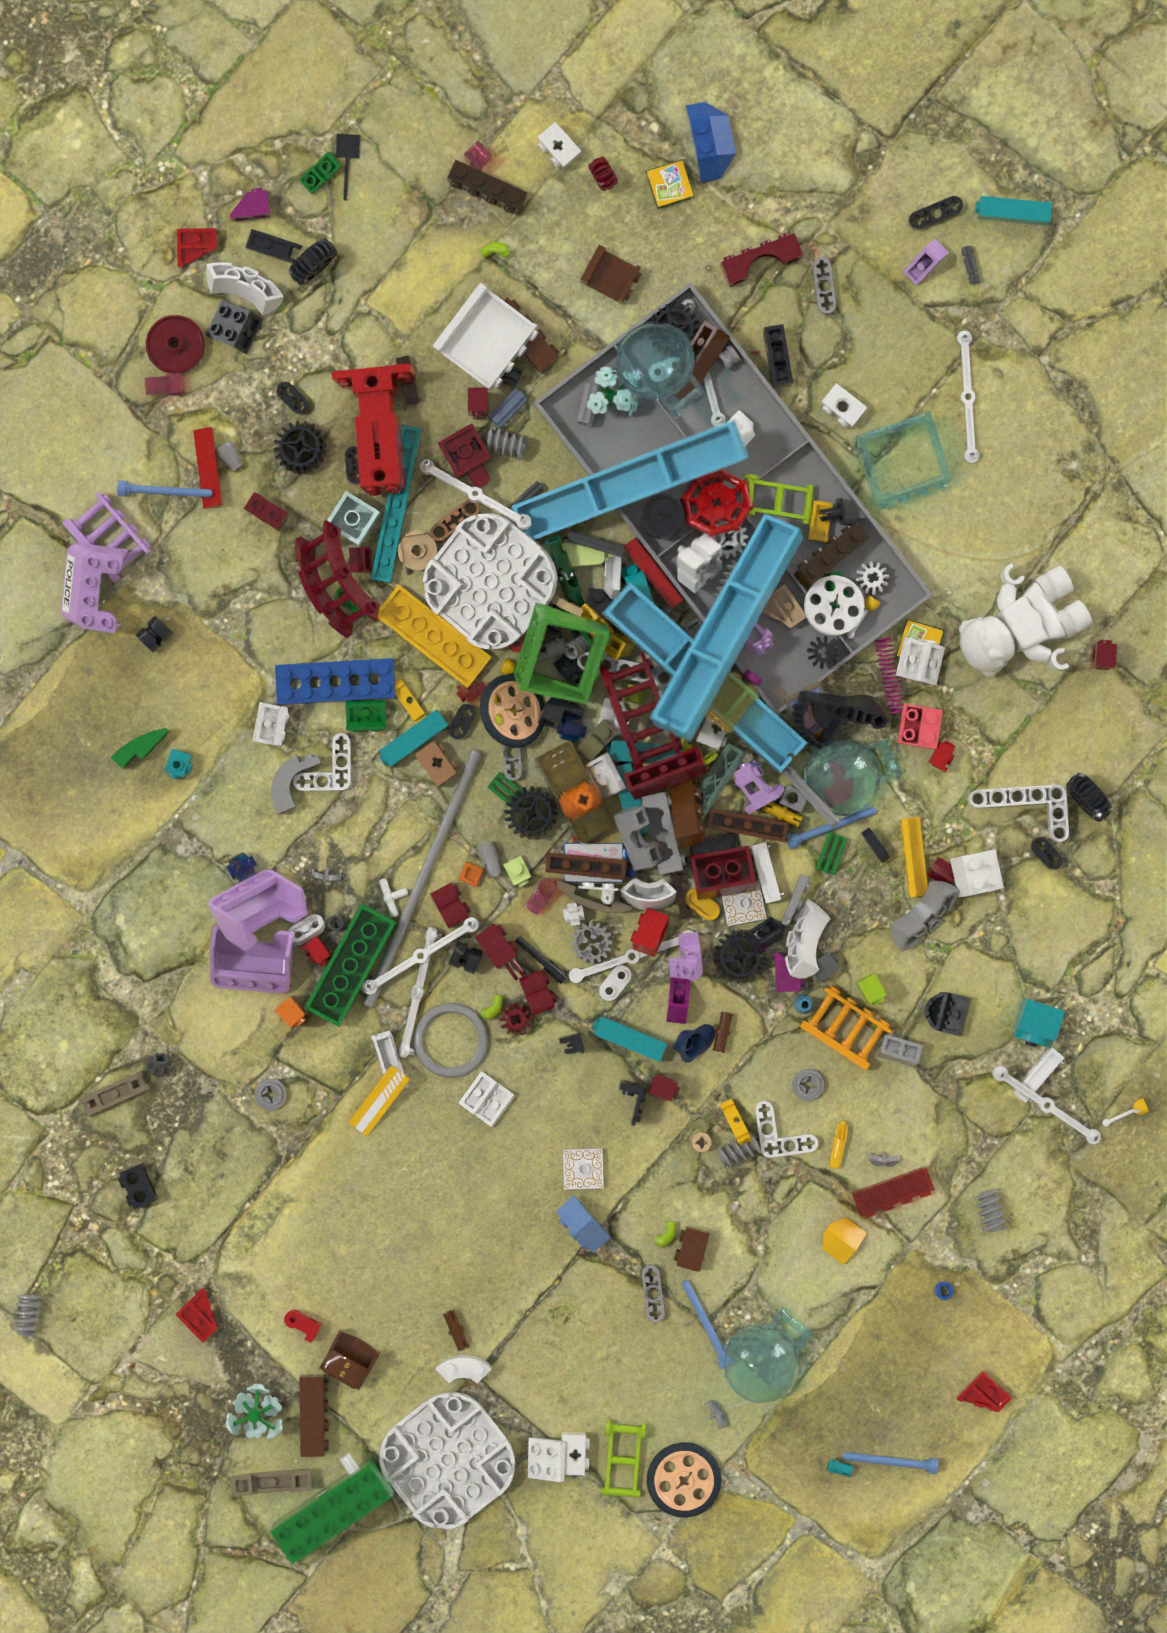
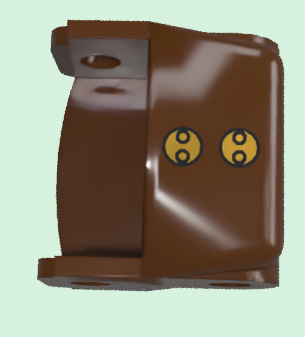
(349, 1360)

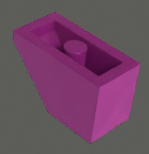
(252, 206)
(783, 980)
(678, 1000)

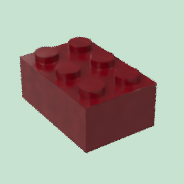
(723, 872)

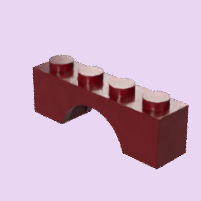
(784, 249)

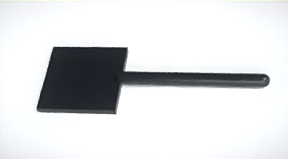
(347, 147)

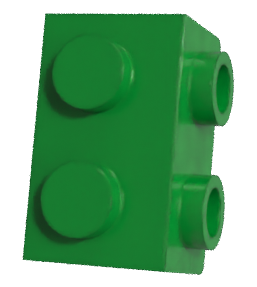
(365, 715)

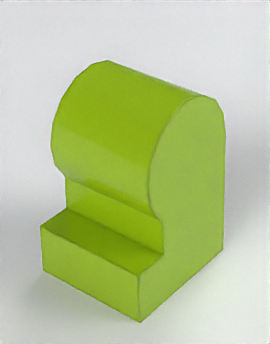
(637, 698)

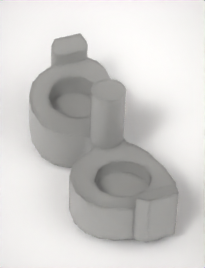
(326, 876)
(878, 1161)
(715, 1408)

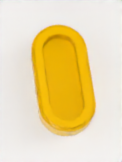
(705, 908)

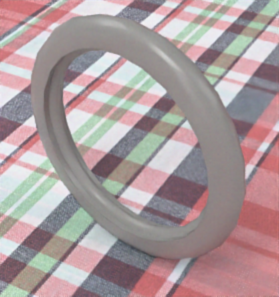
(482, 1041)

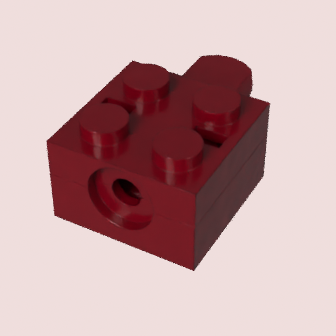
(467, 456)
(499, 949)

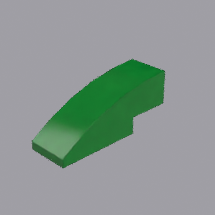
(139, 747)

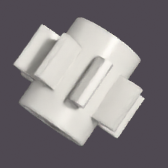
(573, 914)

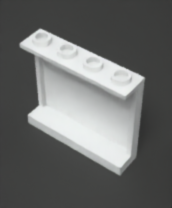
(486, 337)

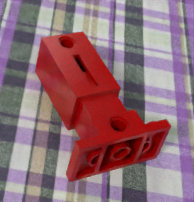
(377, 425)

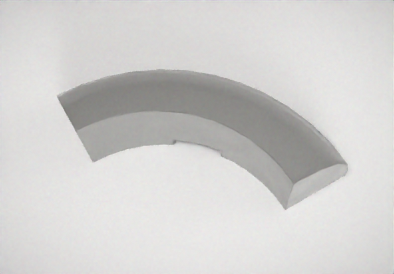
(925, 915)

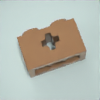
(426, 757)

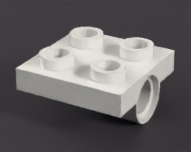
(546, 1459)

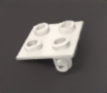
(607, 891)

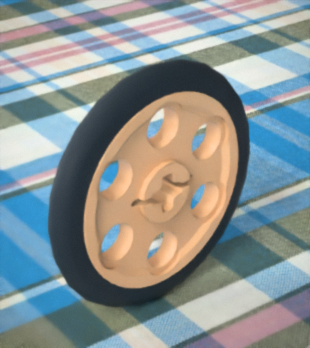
(502, 733)
(665, 1499)

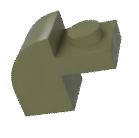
(596, 740)

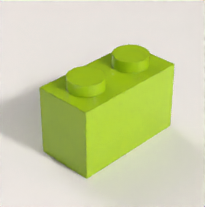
(871, 989)

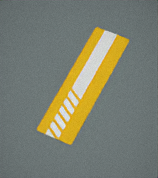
(379, 1100)

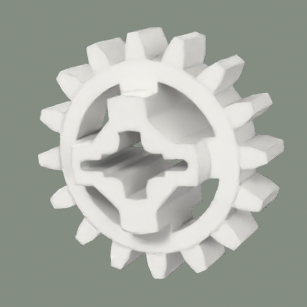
(733, 542)

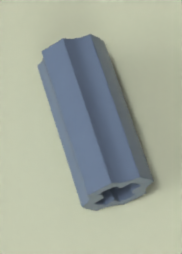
(508, 408)

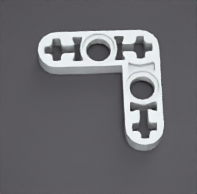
(331, 777)
(772, 1137)

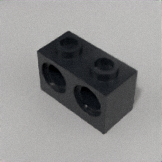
(143, 1184)

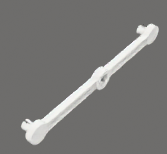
(964, 339)
(717, 417)
(523, 521)
(470, 925)
(576, 975)
(416, 994)
(1000, 1073)

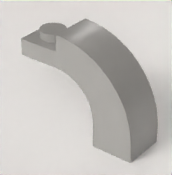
(283, 779)

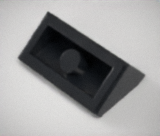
(765, 934)

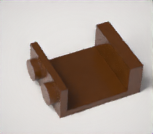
(610, 275)

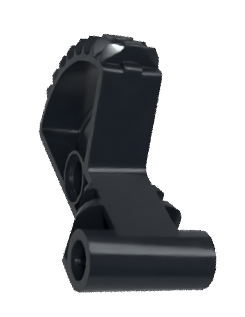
(853, 708)

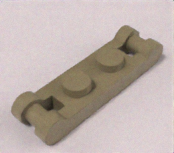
(114, 1093)

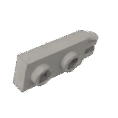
(795, 902)

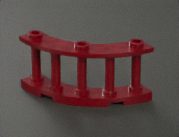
(316, 588)
(623, 717)

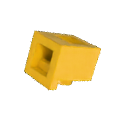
(619, 646)

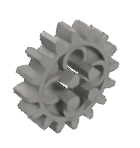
(601, 946)

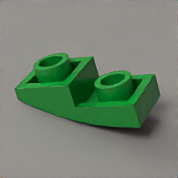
(320, 173)

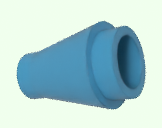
(797, 1004)

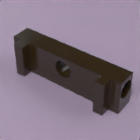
(409, 389)
(684, 912)

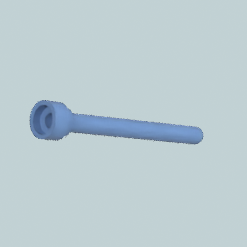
(125, 488)
(795, 839)
(705, 1321)
(929, 1465)

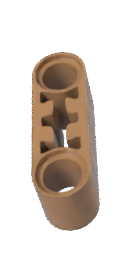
(447, 519)

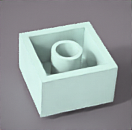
(354, 518)

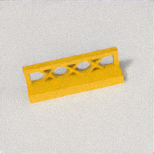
(913, 856)

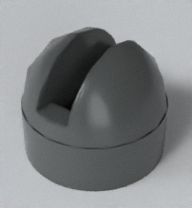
(338, 920)

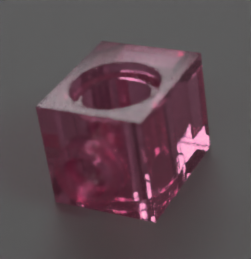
(477, 156)

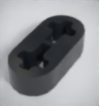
(295, 395)
(349, 465)
(457, 719)
(875, 845)
(1049, 850)

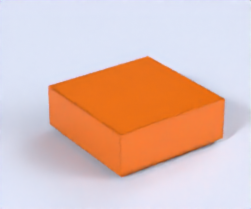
(471, 874)

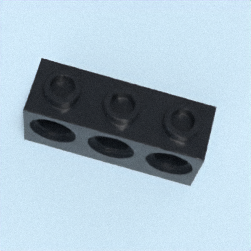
(777, 356)

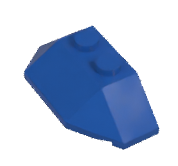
(711, 140)

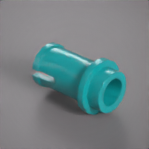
(839, 1468)

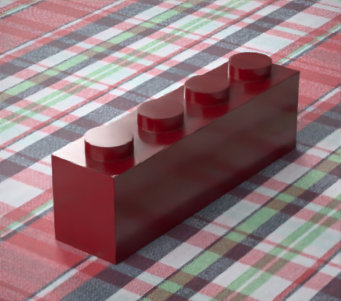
(666, 773)

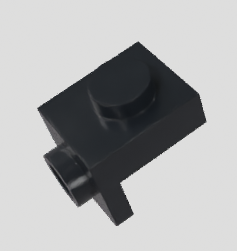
(569, 670)

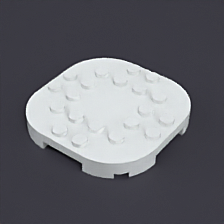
(489, 580)
(447, 1459)

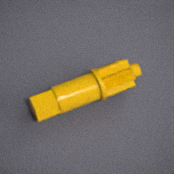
(839, 1145)

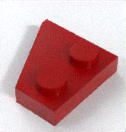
(198, 1316)

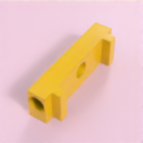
(414, 708)
(732, 1114)

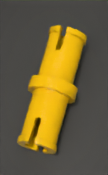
(783, 813)

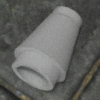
(230, 455)

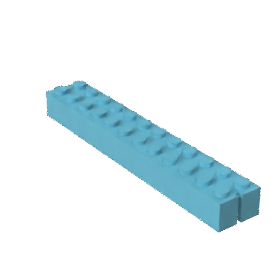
(633, 480)
(727, 627)
(668, 646)

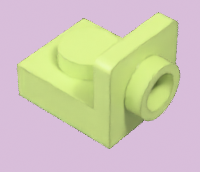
(517, 871)

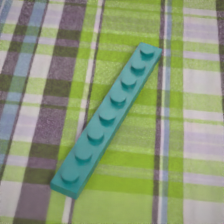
(395, 510)

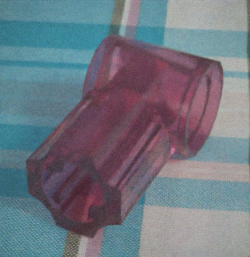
(170, 384)
(540, 897)

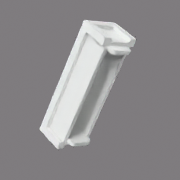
(765, 872)
(387, 1051)
(1039, 1072)

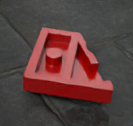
(194, 243)
(985, 1393)

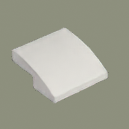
(920, 661)
(487, 1099)

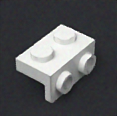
(270, 724)

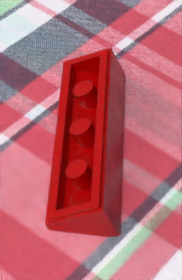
(208, 466)
(653, 573)

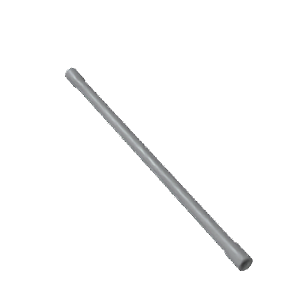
(470, 767)

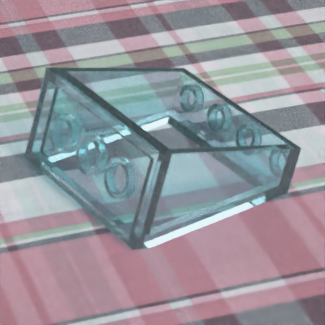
(904, 494)

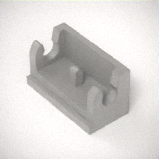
(900, 1050)

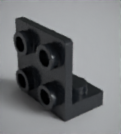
(234, 326)
(629, 1088)

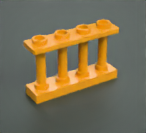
(845, 1046)

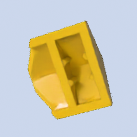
(842, 1239)

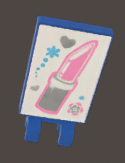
(599, 850)

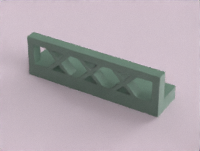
(719, 776)

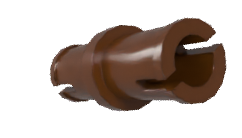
(722, 1032)
(456, 1330)

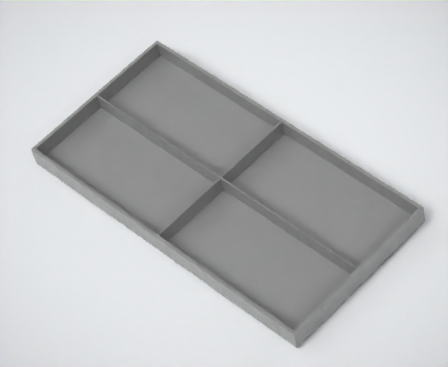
(777, 454)

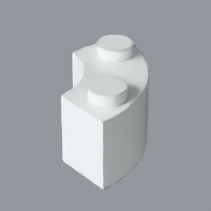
(648, 895)
(463, 1367)

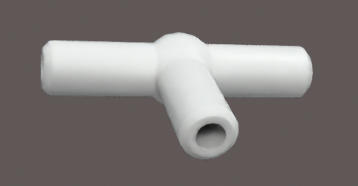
(390, 897)

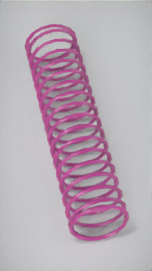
(882, 641)

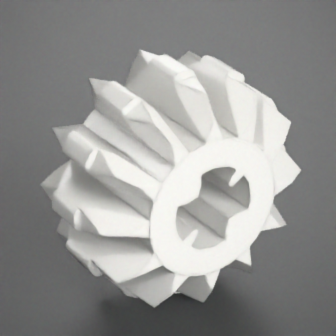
(867, 572)

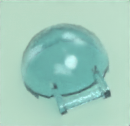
(657, 363)
(848, 774)
(764, 1360)

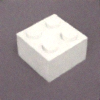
(977, 873)

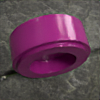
(753, 678)

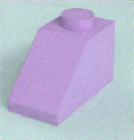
(925, 262)

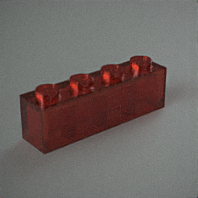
(893, 1191)

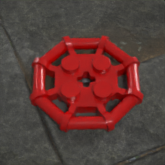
(719, 513)

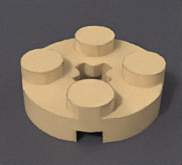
(408, 544)

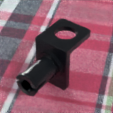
(837, 513)

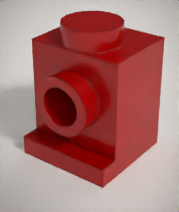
(942, 756)
(317, 951)

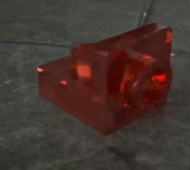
(474, 691)

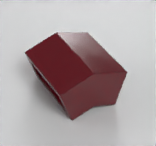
(360, 559)
(941, 871)

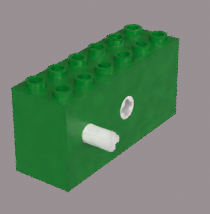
(332, 1508)

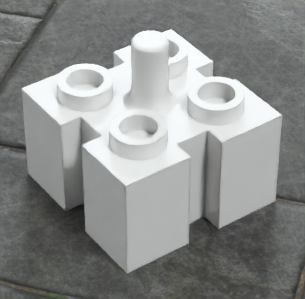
(699, 562)

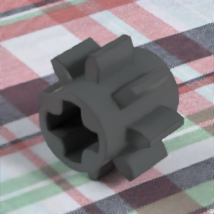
(159, 1064)

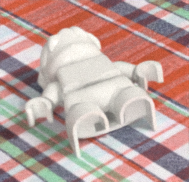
(1024, 623)

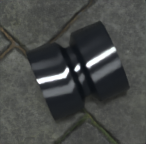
(154, 634)
(472, 960)

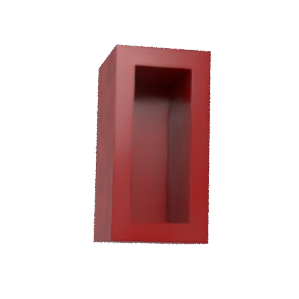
(650, 932)

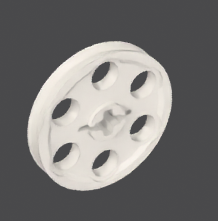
(842, 601)

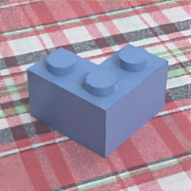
(582, 1225)

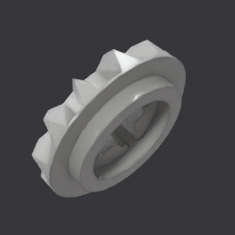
(814, 1092)
(265, 1102)

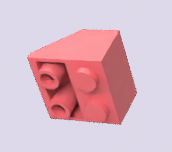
(920, 726)

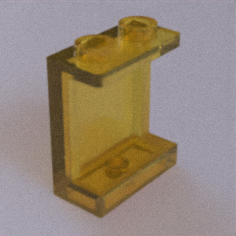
(731, 702)

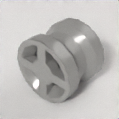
(729, 357)

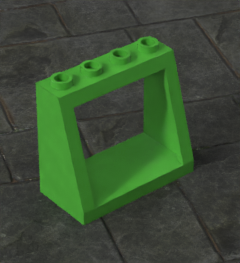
(544, 685)

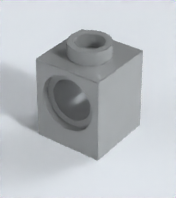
(801, 800)

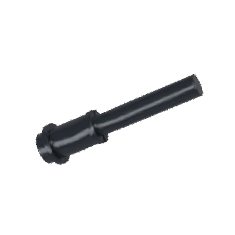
(549, 966)

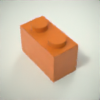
(291, 1012)

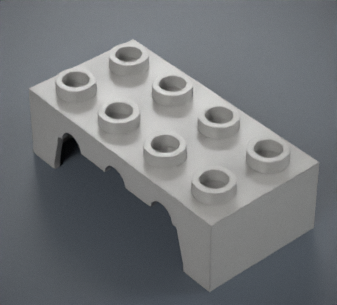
(662, 830)

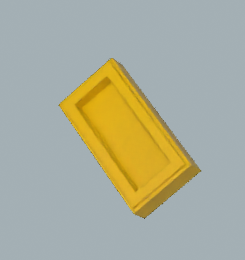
(819, 530)

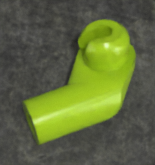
(495, 247)
(494, 1010)
(668, 1236)

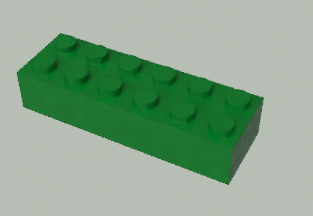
(350, 965)

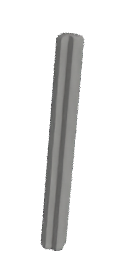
(811, 796)

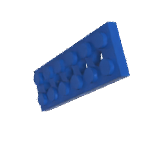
(325, 671)

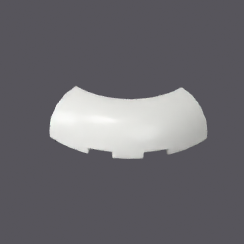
(245, 284)
(804, 939)

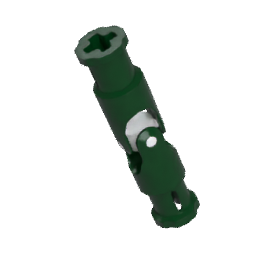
(565, 571)

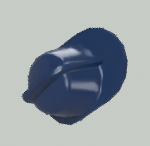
(694, 1042)

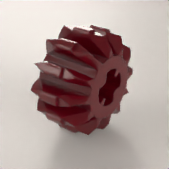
(603, 173)
(518, 1025)

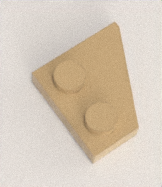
(784, 607)

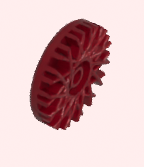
(175, 329)

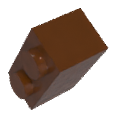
(692, 1248)

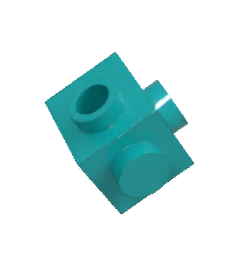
(179, 764)

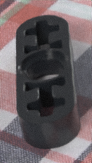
(951, 212)

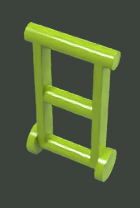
(809, 490)
(610, 1429)

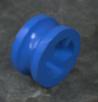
(938, 1292)

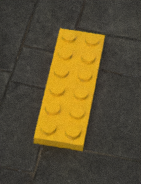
(433, 636)

